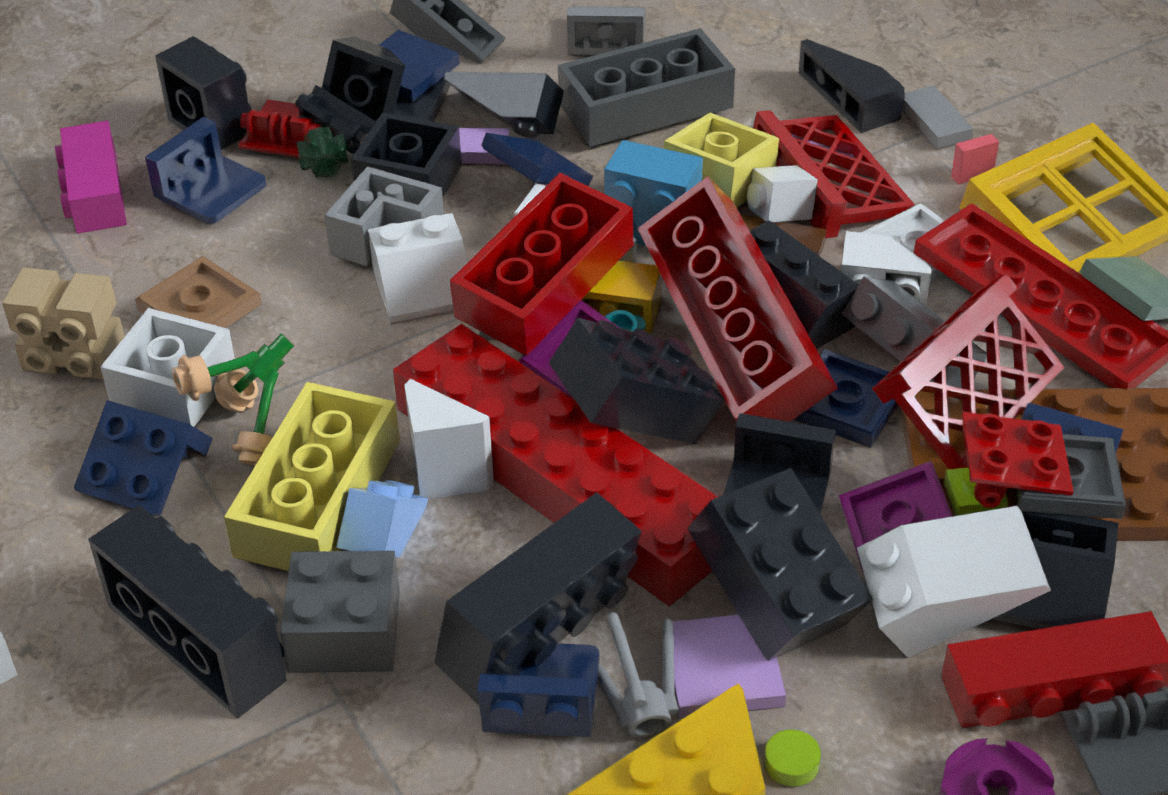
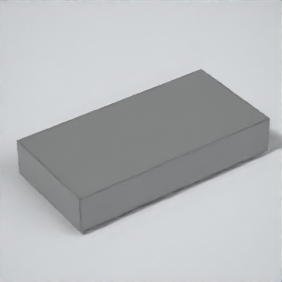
(936, 117)

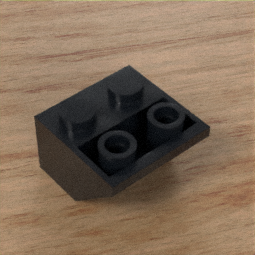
(1078, 566)

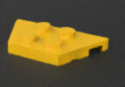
(698, 755)

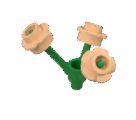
(238, 389)

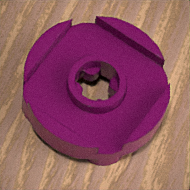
(1009, 765)

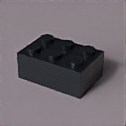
(636, 381)
(779, 563)

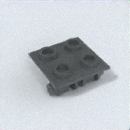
(1123, 743)

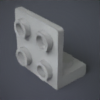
(603, 29)

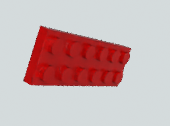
(1052, 296)

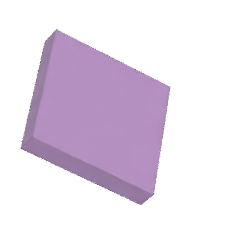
(716, 656)

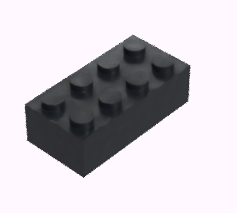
(538, 595)
(190, 609)

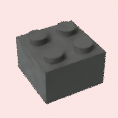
(340, 611)

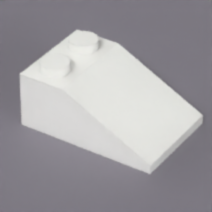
(950, 575)

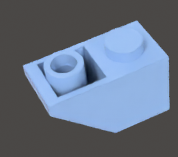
(380, 517)

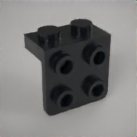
(773, 445)

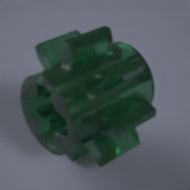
(322, 152)

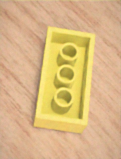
(305, 474)

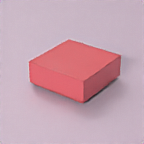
(974, 157)

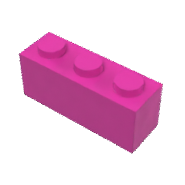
(90, 177)

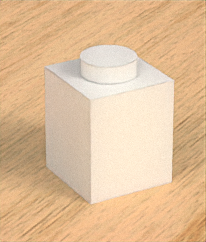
(782, 193)

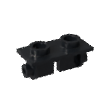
(337, 115)

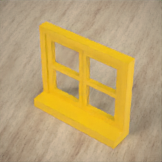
(1046, 165)

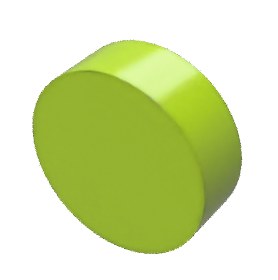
(792, 757)

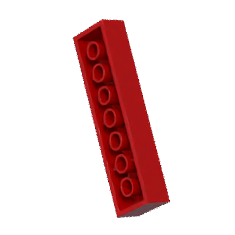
(559, 458)

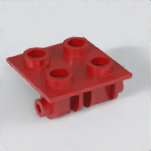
(275, 128)
(1014, 455)

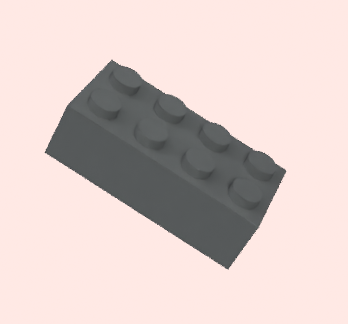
(646, 86)

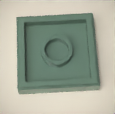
(1131, 284)

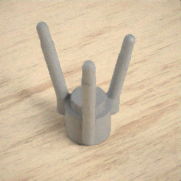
(645, 708)

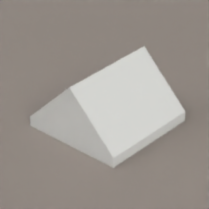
(448, 444)

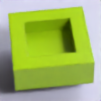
(961, 493)

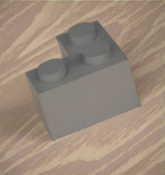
(373, 202)

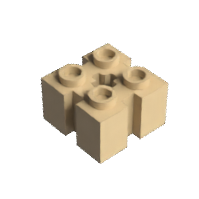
(63, 321)

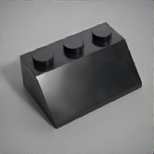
(809, 282)

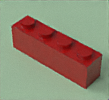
(1054, 669)

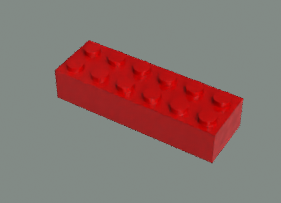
(735, 307)

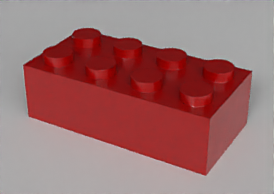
(542, 263)

